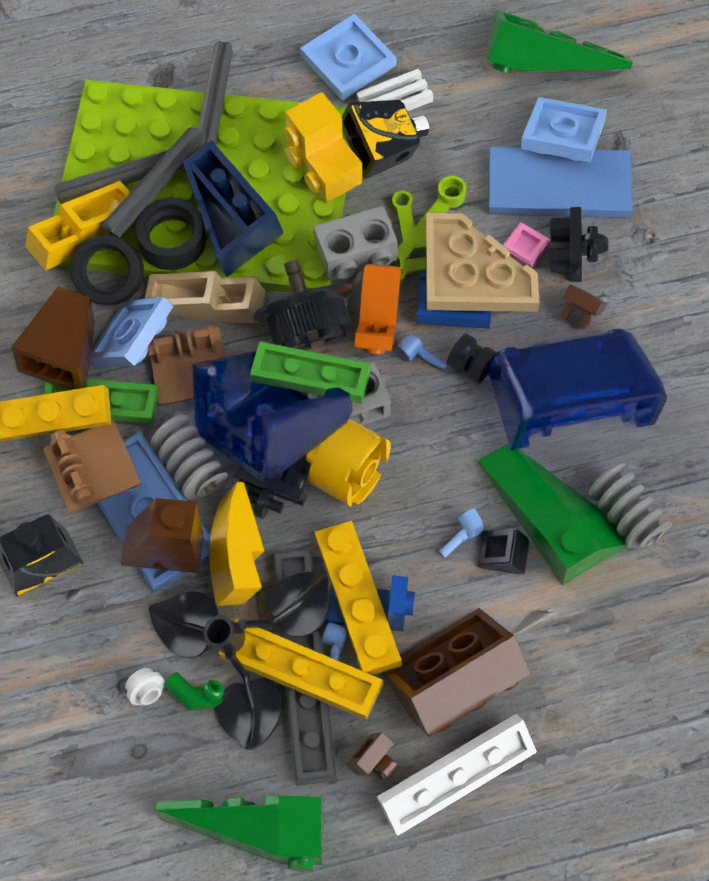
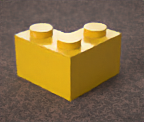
(319, 148)

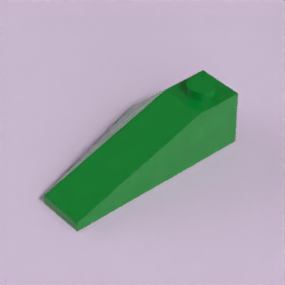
(524, 47)
(557, 519)
(280, 830)

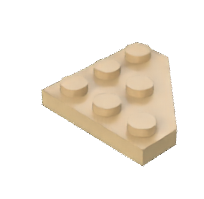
(473, 270)

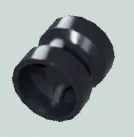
(471, 358)

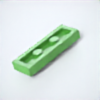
(309, 371)
(128, 400)

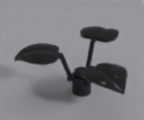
(193, 622)

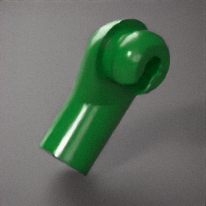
(197, 697)

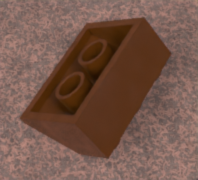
(457, 671)

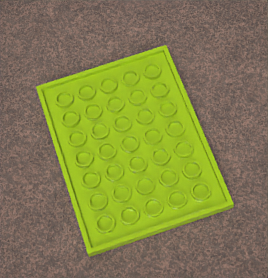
(135, 121)

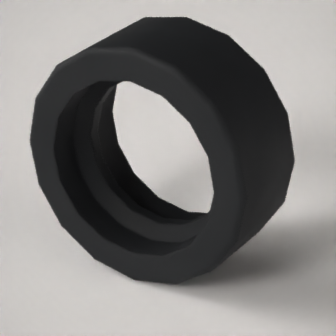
(165, 210)
(87, 250)

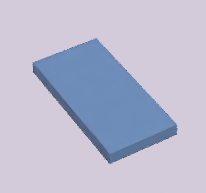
(551, 184)
(126, 506)

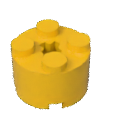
(348, 463)

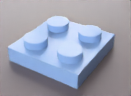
(348, 57)
(563, 129)
(130, 332)

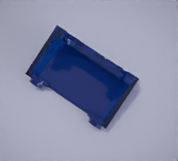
(574, 385)
(260, 423)

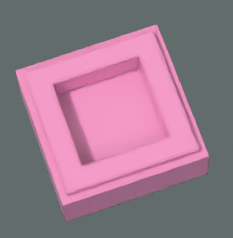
(526, 245)

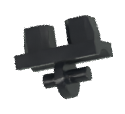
(570, 230)
(288, 488)

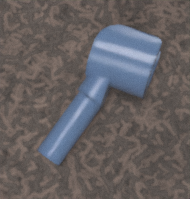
(412, 346)
(337, 637)

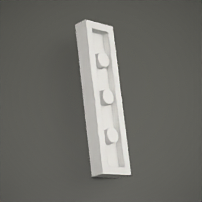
(456, 774)

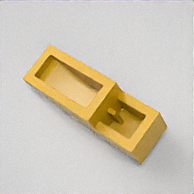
(78, 220)
(234, 548)

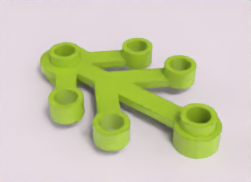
(415, 236)

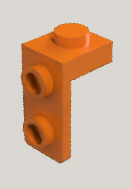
(378, 308)

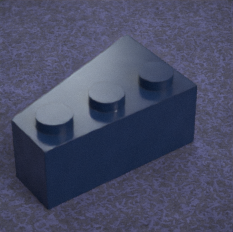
(231, 208)

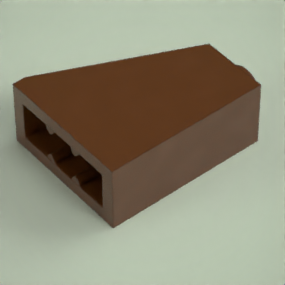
(58, 341)
(165, 537)

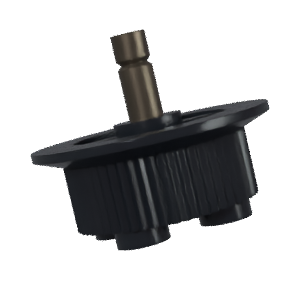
(307, 313)

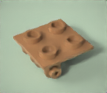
(173, 360)
(90, 466)

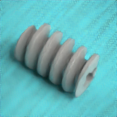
(187, 460)
(627, 509)

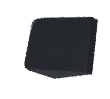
(503, 551)

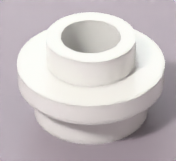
(144, 687)

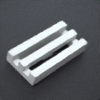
(398, 88)

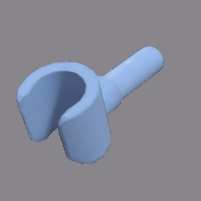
(472, 528)

